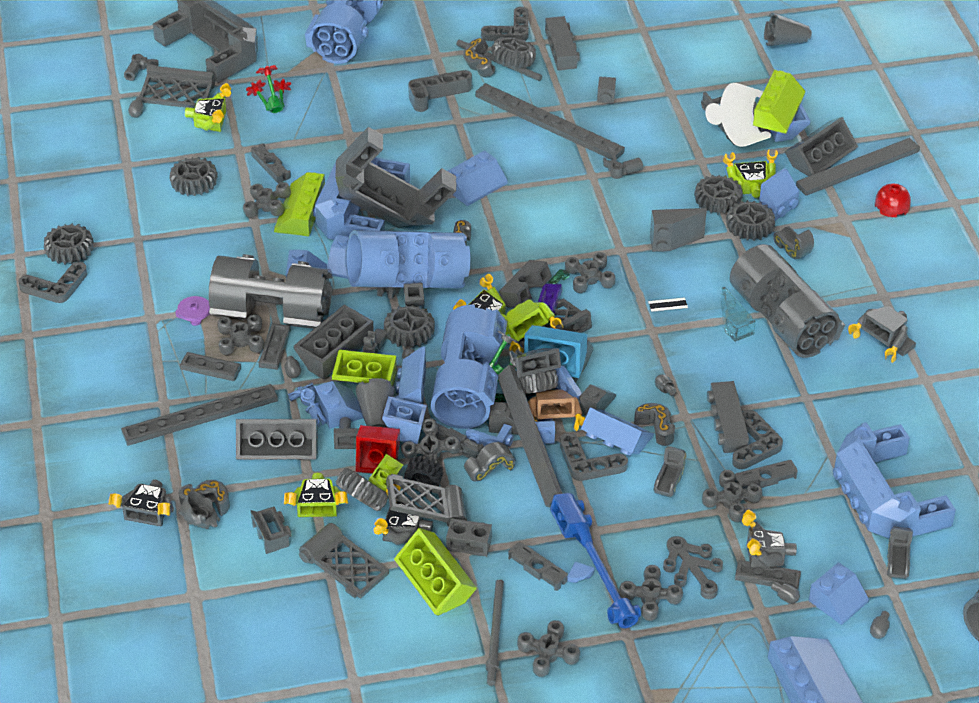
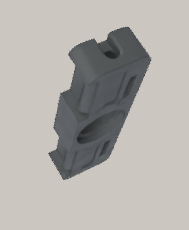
(275, 170)
(468, 447)
(777, 471)
(549, 572)

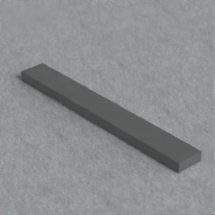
(857, 166)
(199, 414)
(529, 434)

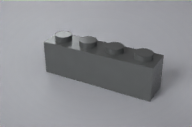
(561, 43)
(728, 416)

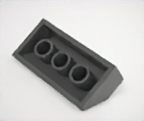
(822, 147)
(340, 331)
(276, 438)

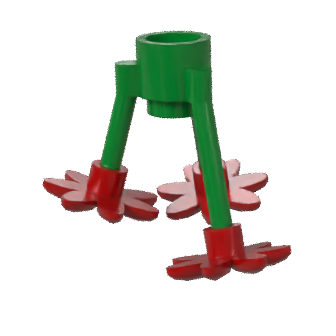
(275, 103)

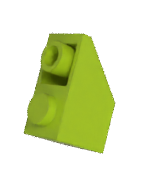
(386, 467)

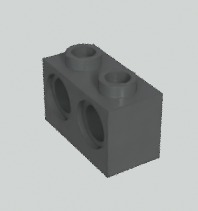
(469, 537)

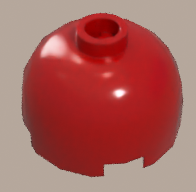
(893, 200)

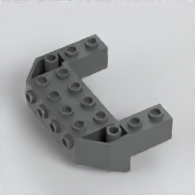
(216, 27)
(384, 192)

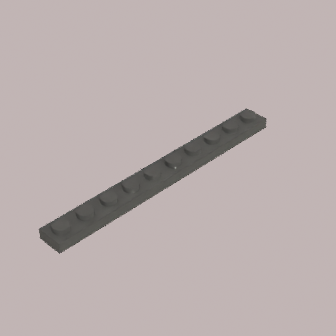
(549, 121)

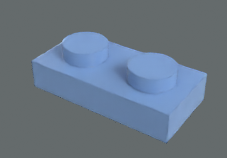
(566, 383)

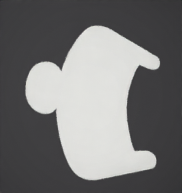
(737, 114)

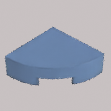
(580, 572)

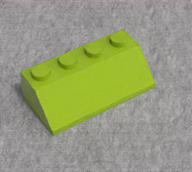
(778, 102)
(299, 206)
(434, 572)

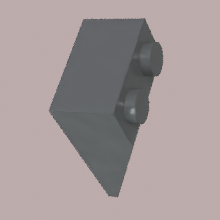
(676, 228)

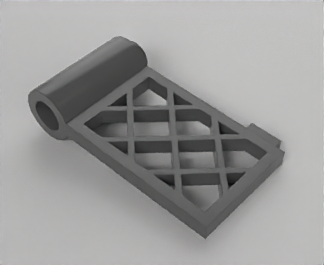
(449, 502)
(323, 546)

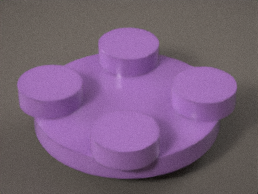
(193, 309)

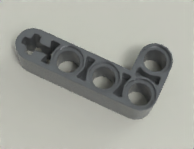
(438, 86)

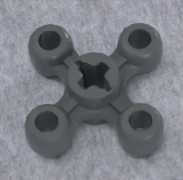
(267, 199)
(590, 272)
(240, 334)
(426, 443)
(731, 495)
(651, 592)
(548, 648)

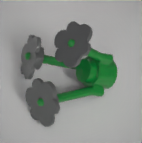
(506, 338)

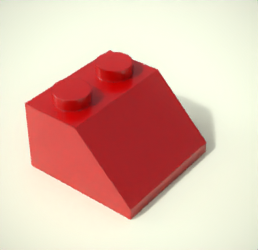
(373, 445)

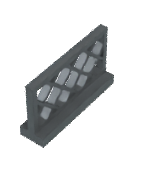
(179, 77)
(577, 323)

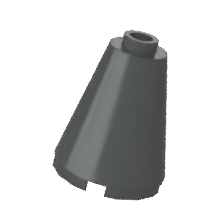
(784, 31)
(373, 399)

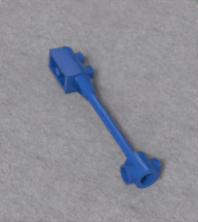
(573, 523)

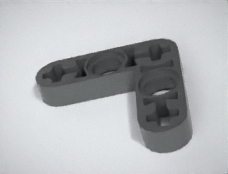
(520, 31)
(56, 292)
(762, 442)
(584, 464)

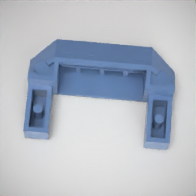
(341, 216)
(870, 492)

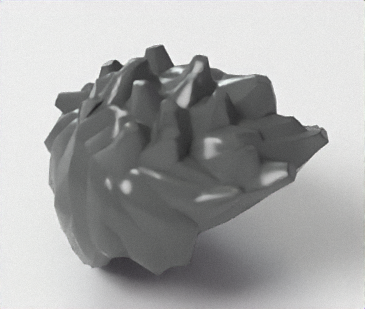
(199, 510)

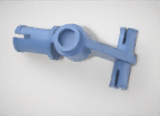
(308, 398)

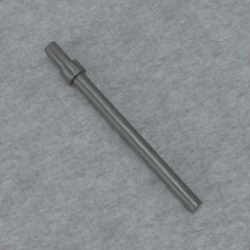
(525, 71)
(492, 663)

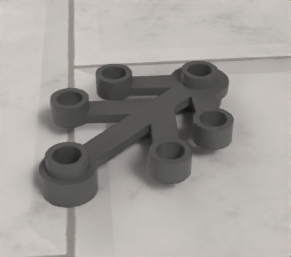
(679, 547)

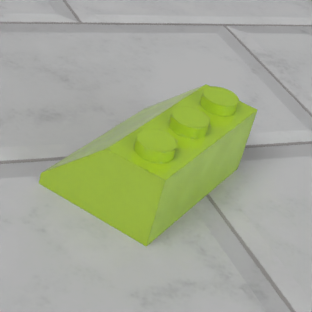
(362, 366)

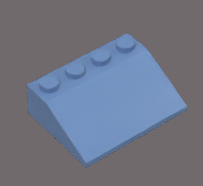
(811, 671)

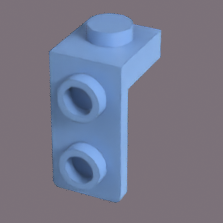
(546, 429)
(505, 436)

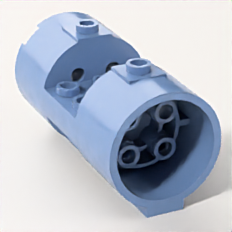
(341, 28)
(407, 258)
(466, 381)

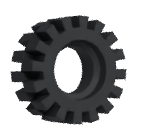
(432, 471)

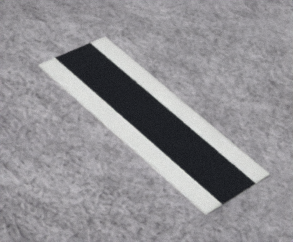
(668, 304)

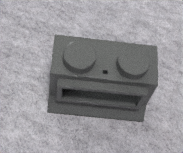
(273, 541)

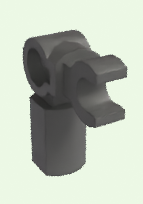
(138, 62)
(618, 169)
(374, 341)

